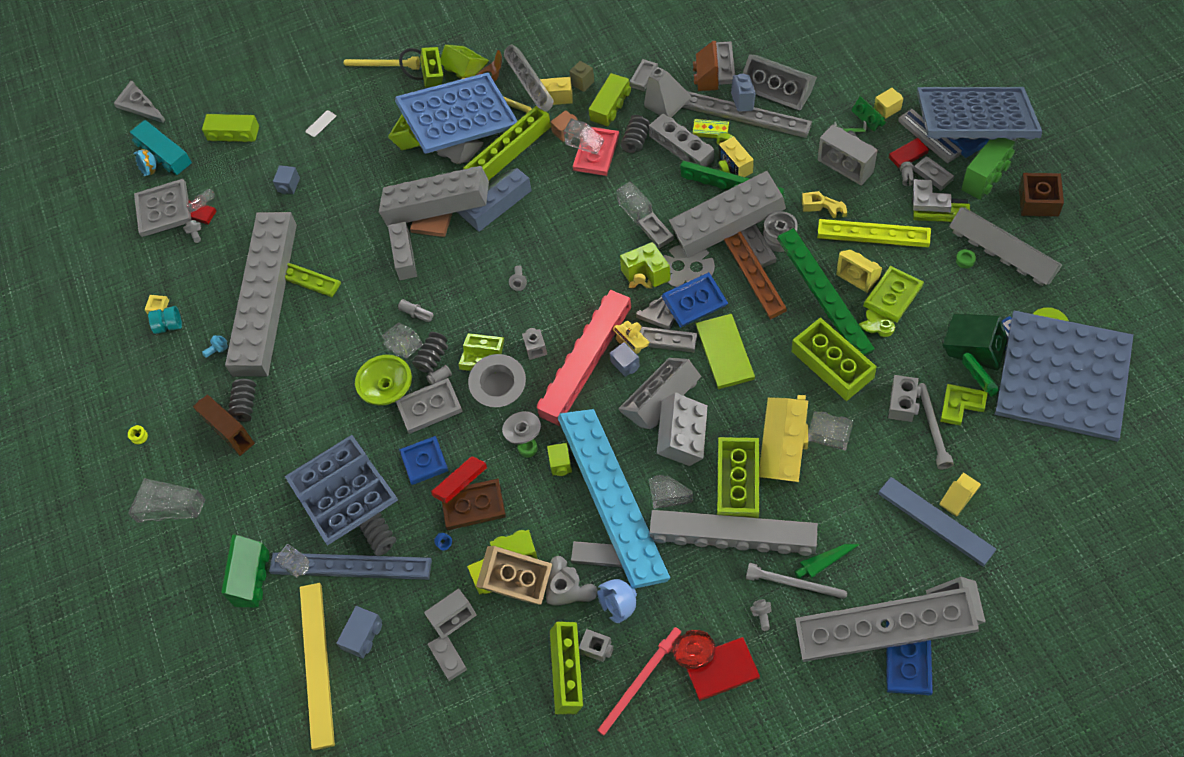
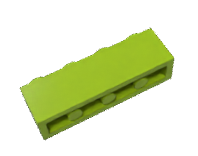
(566, 668)

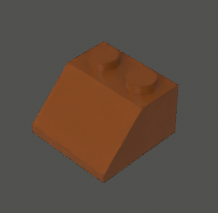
(706, 68)

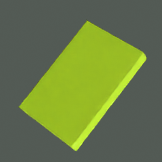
(893, 294)

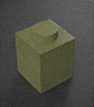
(582, 76)

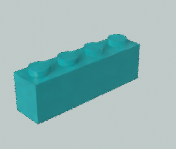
(163, 149)

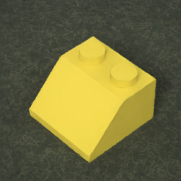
(858, 270)

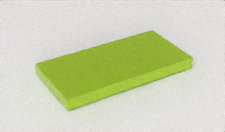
(725, 351)

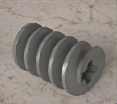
(635, 134)
(429, 352)
(241, 399)
(378, 534)

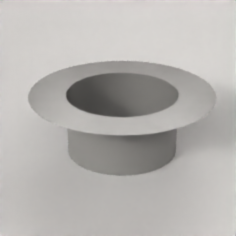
(500, 387)

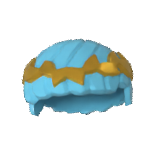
(145, 162)

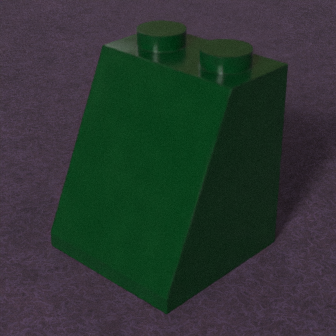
(977, 335)

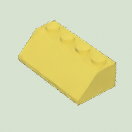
(783, 439)

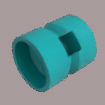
(161, 320)

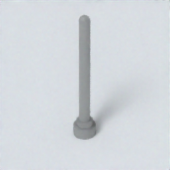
(943, 458)
(755, 573)

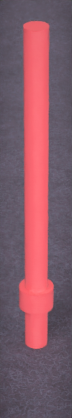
(664, 648)

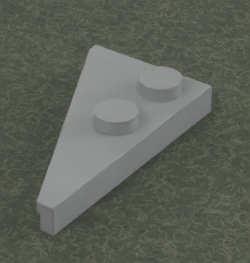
(135, 101)

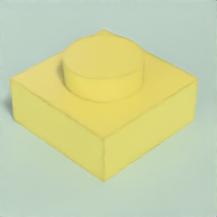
(156, 302)

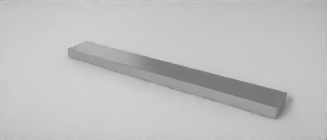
(757, 117)

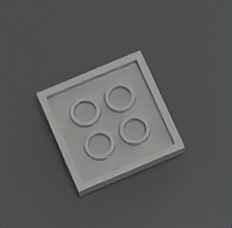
(162, 207)

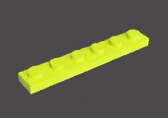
(874, 233)

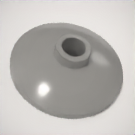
(521, 427)

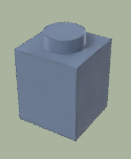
(286, 179)
(625, 359)

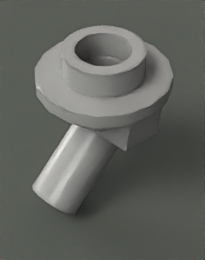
(192, 227)
(518, 281)
(761, 609)

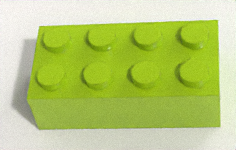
(833, 359)
(738, 477)

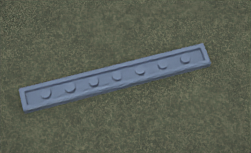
(362, 566)

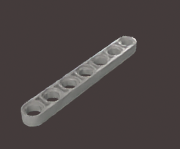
(523, 70)

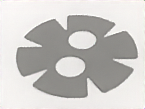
(679, 277)

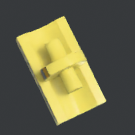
(631, 336)

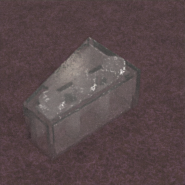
(164, 500)

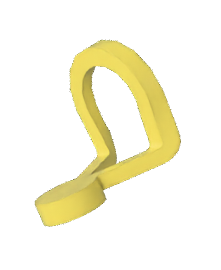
(640, 279)

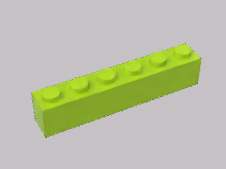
(512, 142)

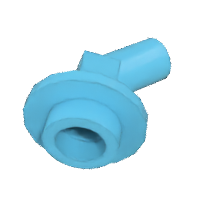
(218, 344)

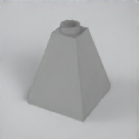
(664, 94)

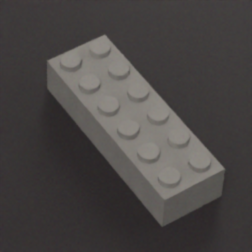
(434, 196)
(727, 214)

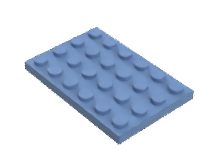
(456, 112)

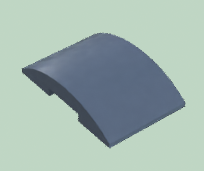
(340, 489)

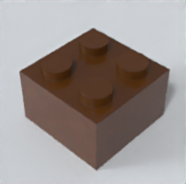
(1041, 194)

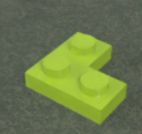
(961, 398)

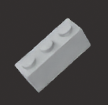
(402, 251)

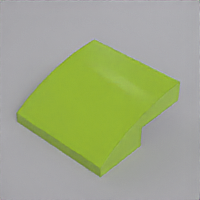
(478, 347)

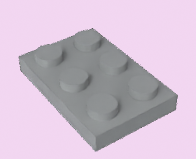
(428, 405)

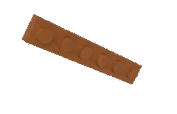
(755, 275)

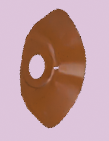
(494, 67)

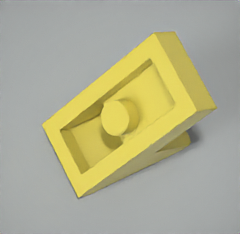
(959, 494)

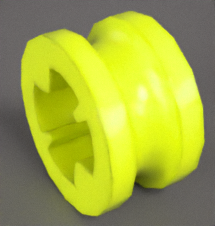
(137, 429)

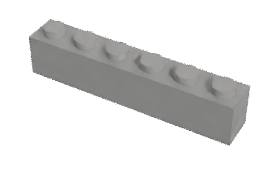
(1008, 247)

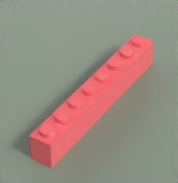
(584, 357)

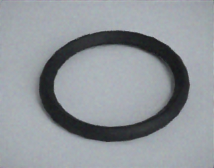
(401, 64)

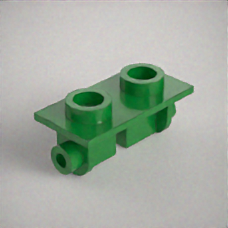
(868, 114)

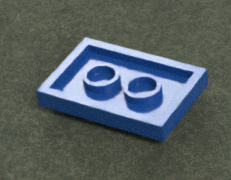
(694, 299)

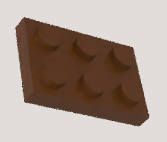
(475, 505)

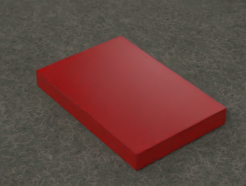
(727, 670)

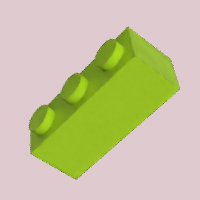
(609, 99)
(230, 127)

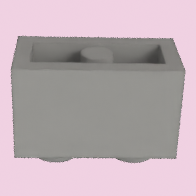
(450, 613)

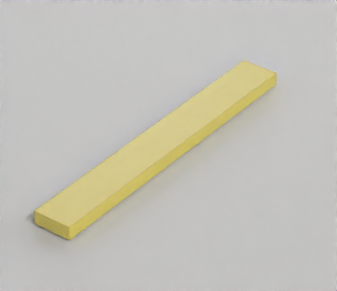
(316, 667)

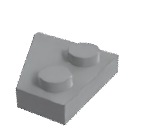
(657, 314)

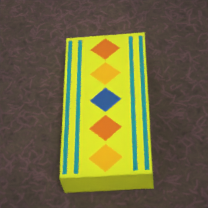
(709, 128)

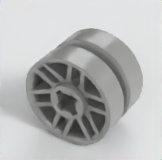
(775, 225)

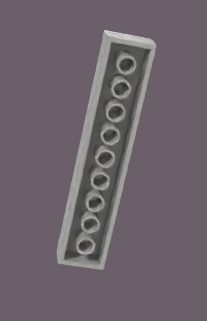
(261, 295)

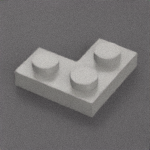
(926, 200)

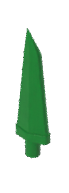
(818, 563)

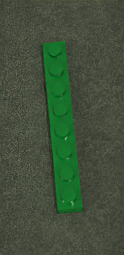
(824, 291)

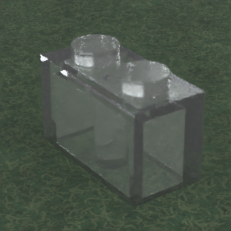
(633, 201)
(830, 430)

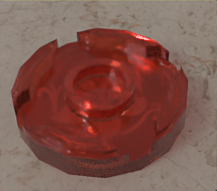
(694, 649)

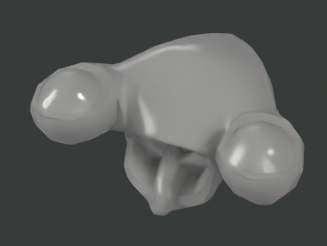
(564, 585)

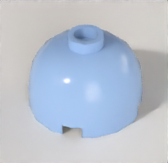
(618, 598)

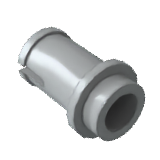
(907, 173)
(438, 375)

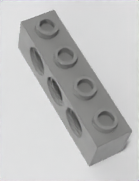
(680, 141)

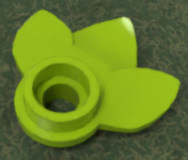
(877, 323)

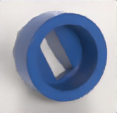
(448, 541)

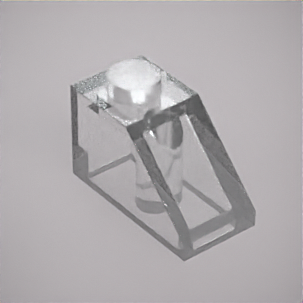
(582, 136)
(668, 492)

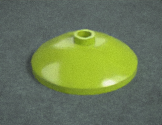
(377, 374)

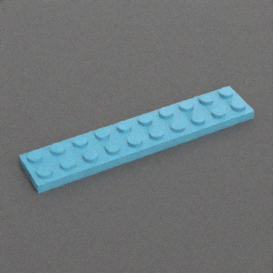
(613, 499)

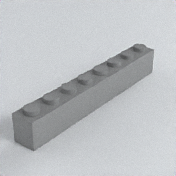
(734, 532)

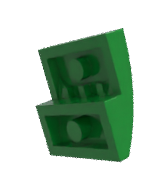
(979, 374)

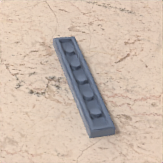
(937, 521)

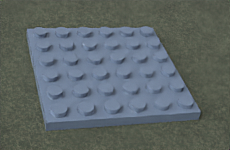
(978, 113)
(1065, 375)

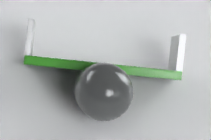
(852, 130)

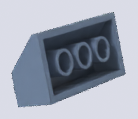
(501, 196)

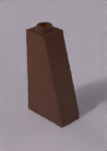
(224, 424)

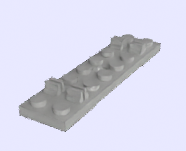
(909, 621)

